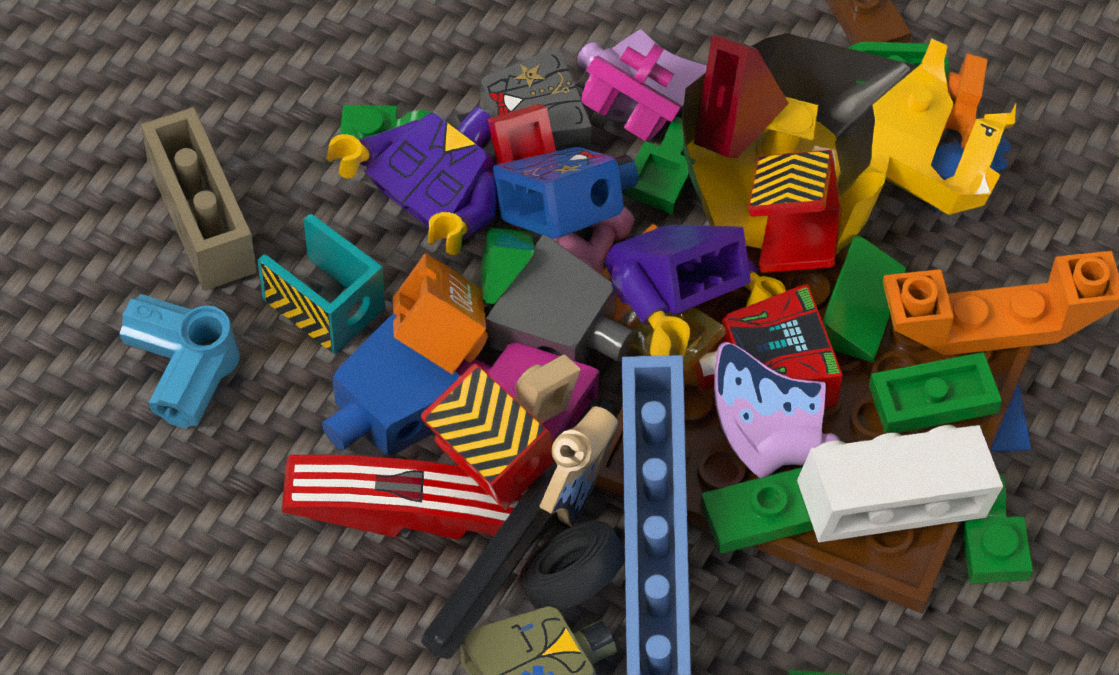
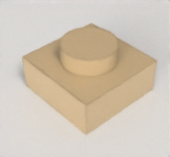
(547, 388)

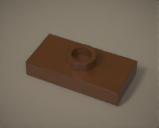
(870, 21)

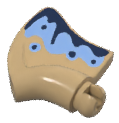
(579, 459)

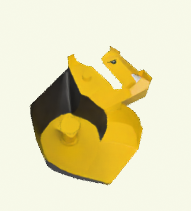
(878, 127)

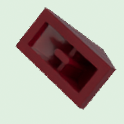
(736, 98)

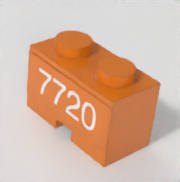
(440, 314)

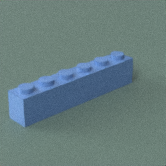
(656, 516)

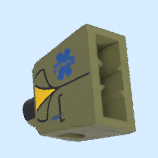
(535, 645)

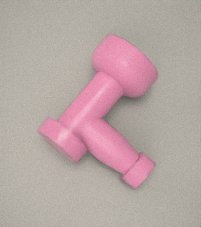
(603, 236)

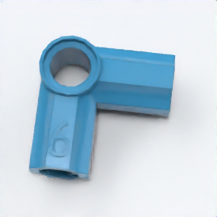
(193, 368)

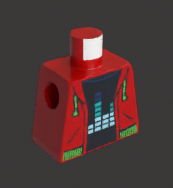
(785, 337)

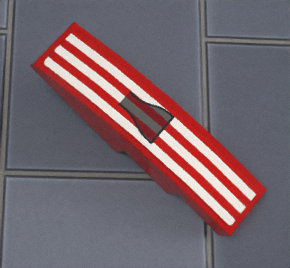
(389, 495)

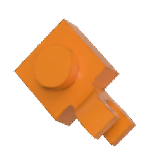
(965, 92)

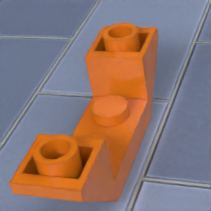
(1076, 295)

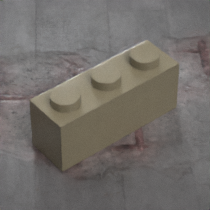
(199, 199)

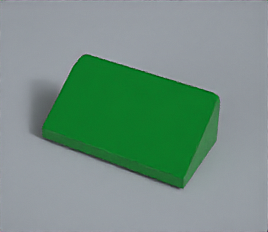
(503, 259)
(859, 302)

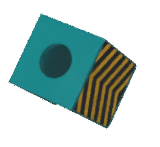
(311, 312)

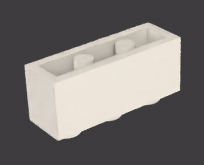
(898, 482)

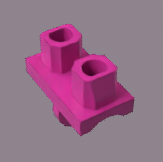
(608, 81)

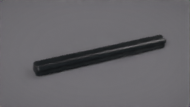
(494, 564)

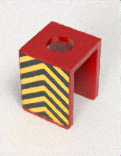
(802, 210)
(490, 435)

